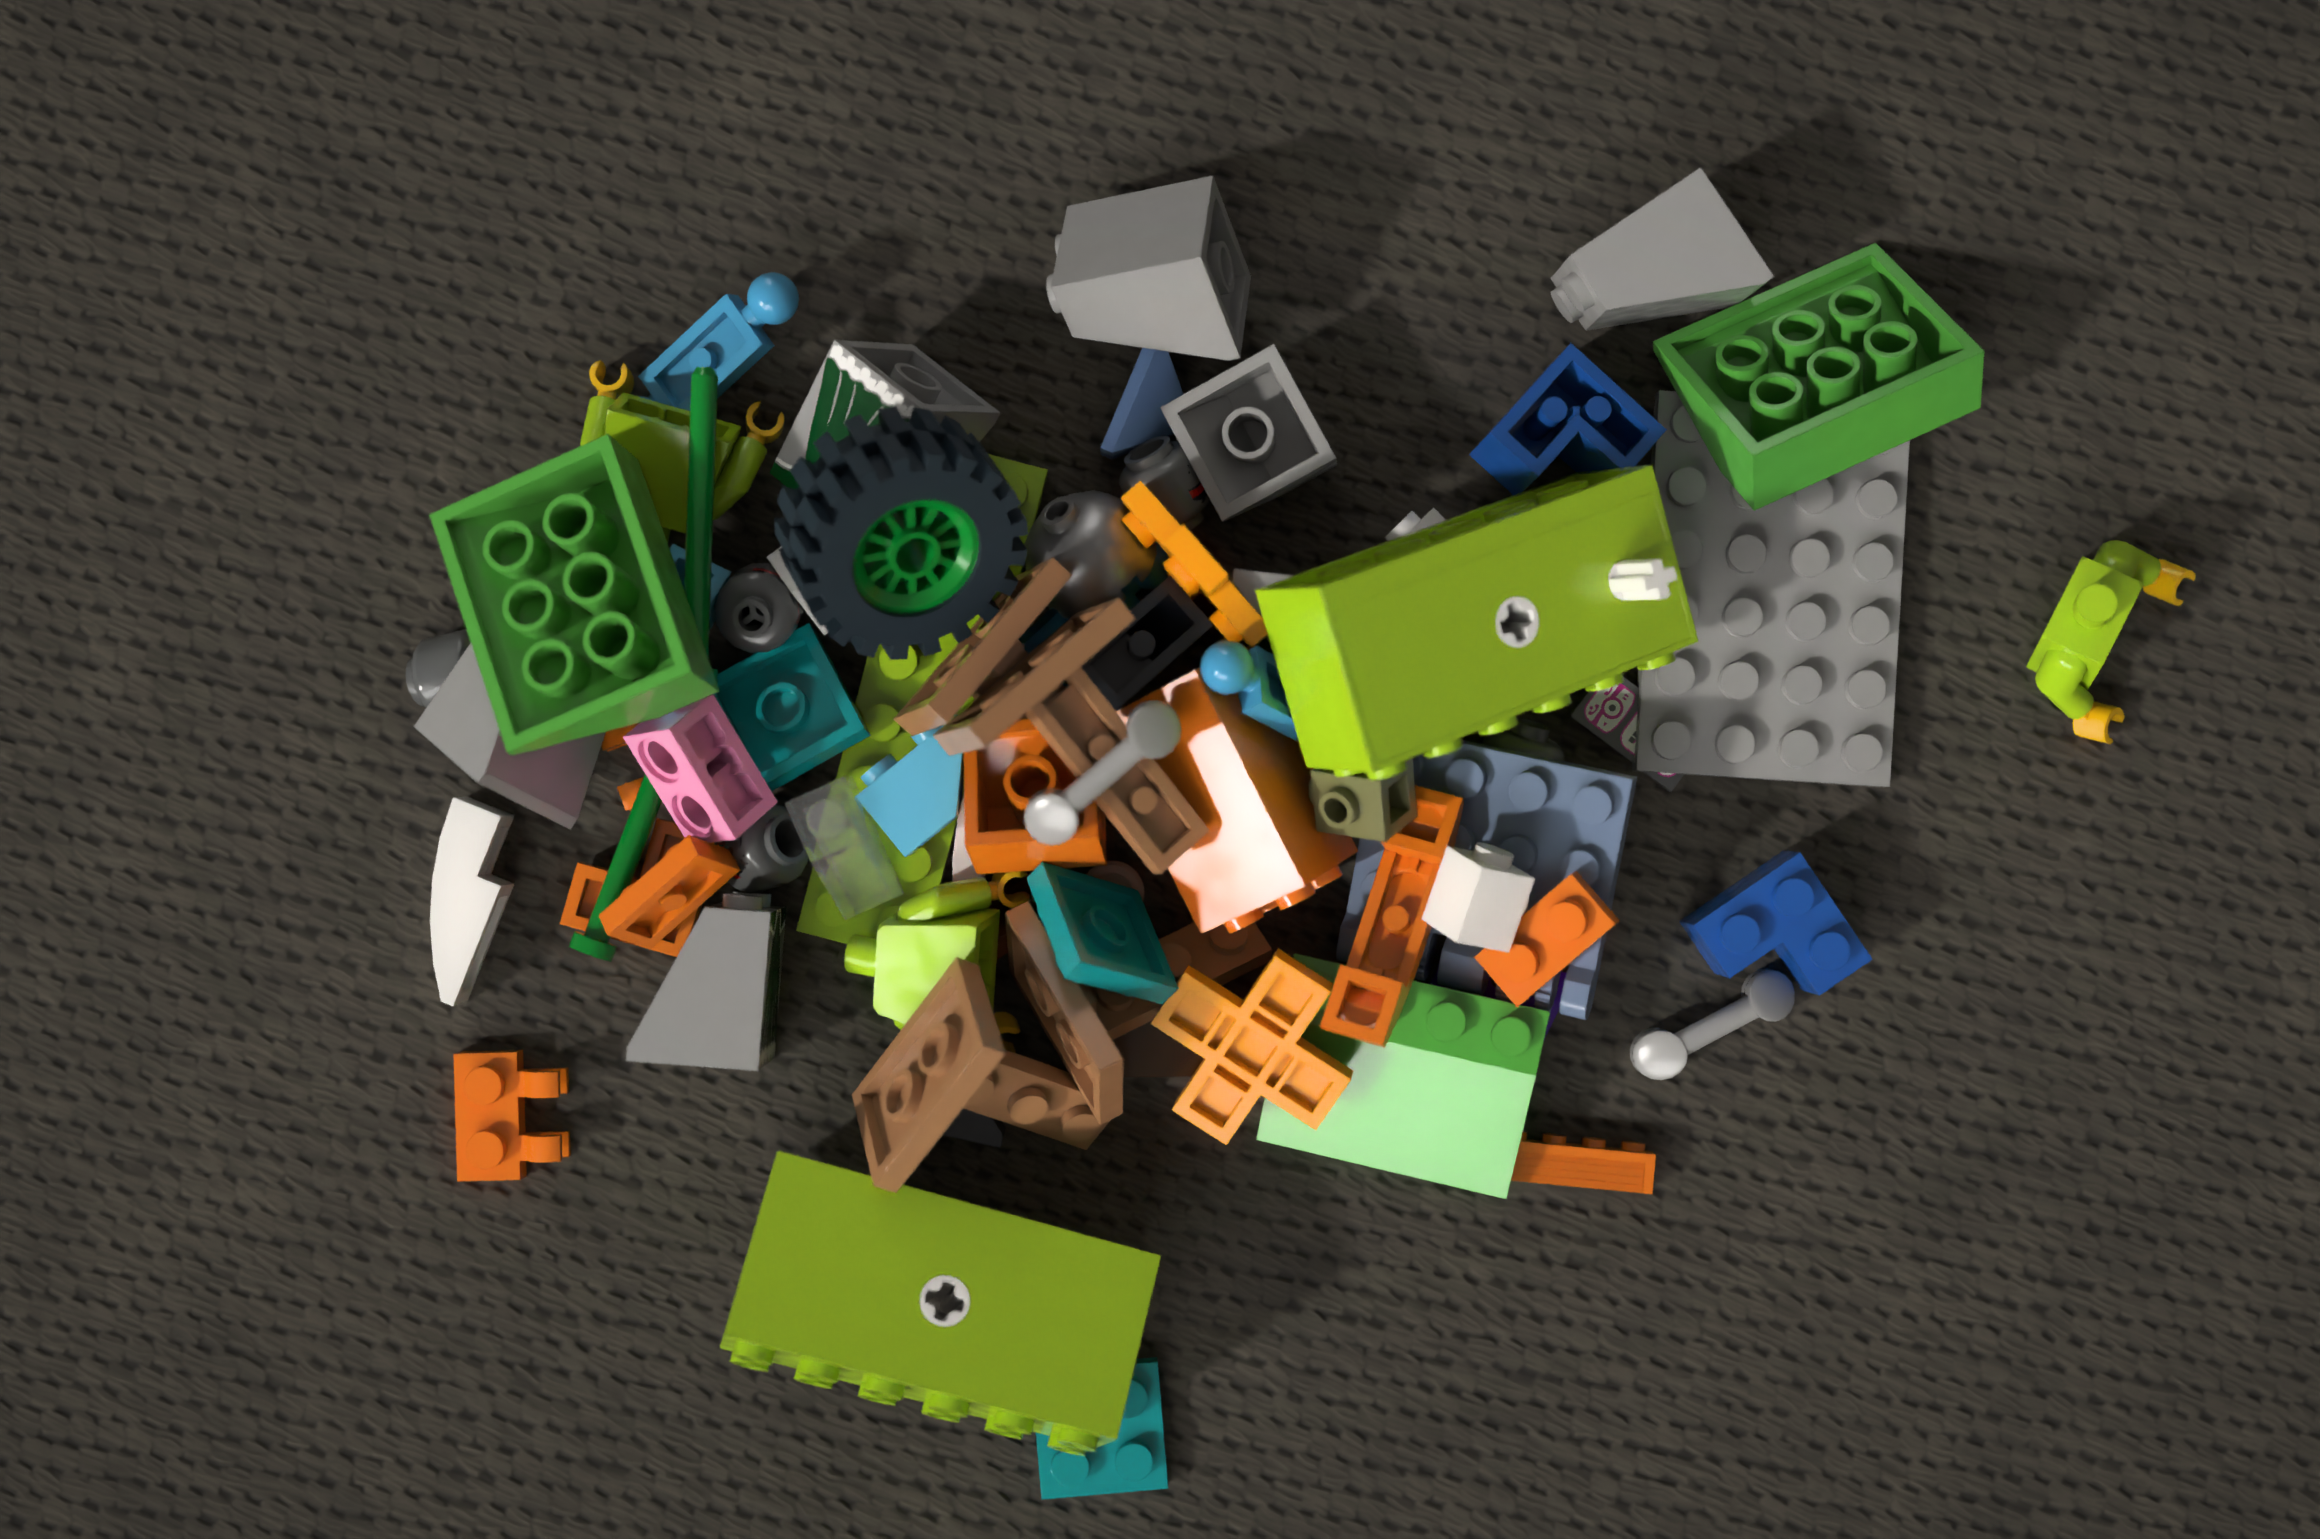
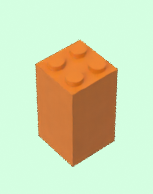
(1256, 803)

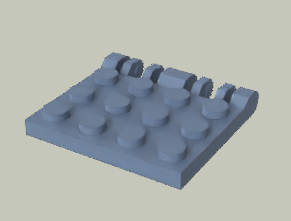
(1553, 822)

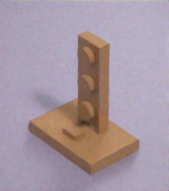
(986, 654)
(1082, 731)
(1087, 1018)
(952, 1061)

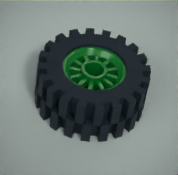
(875, 495)

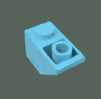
(916, 794)

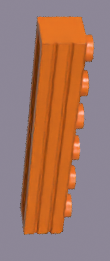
(1585, 1164)

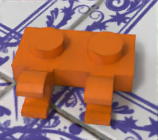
(492, 1115)

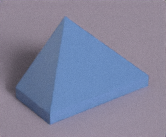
(1139, 411)

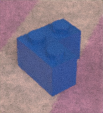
(1569, 414)
(1780, 910)

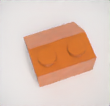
(995, 798)

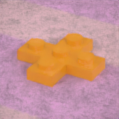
(1192, 567)
(1252, 1047)

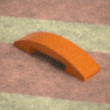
(1391, 931)

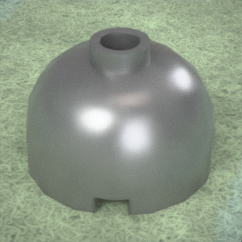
(1091, 544)

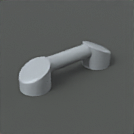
(1151, 733)
(1664, 1054)

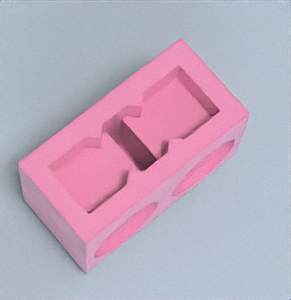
(702, 771)

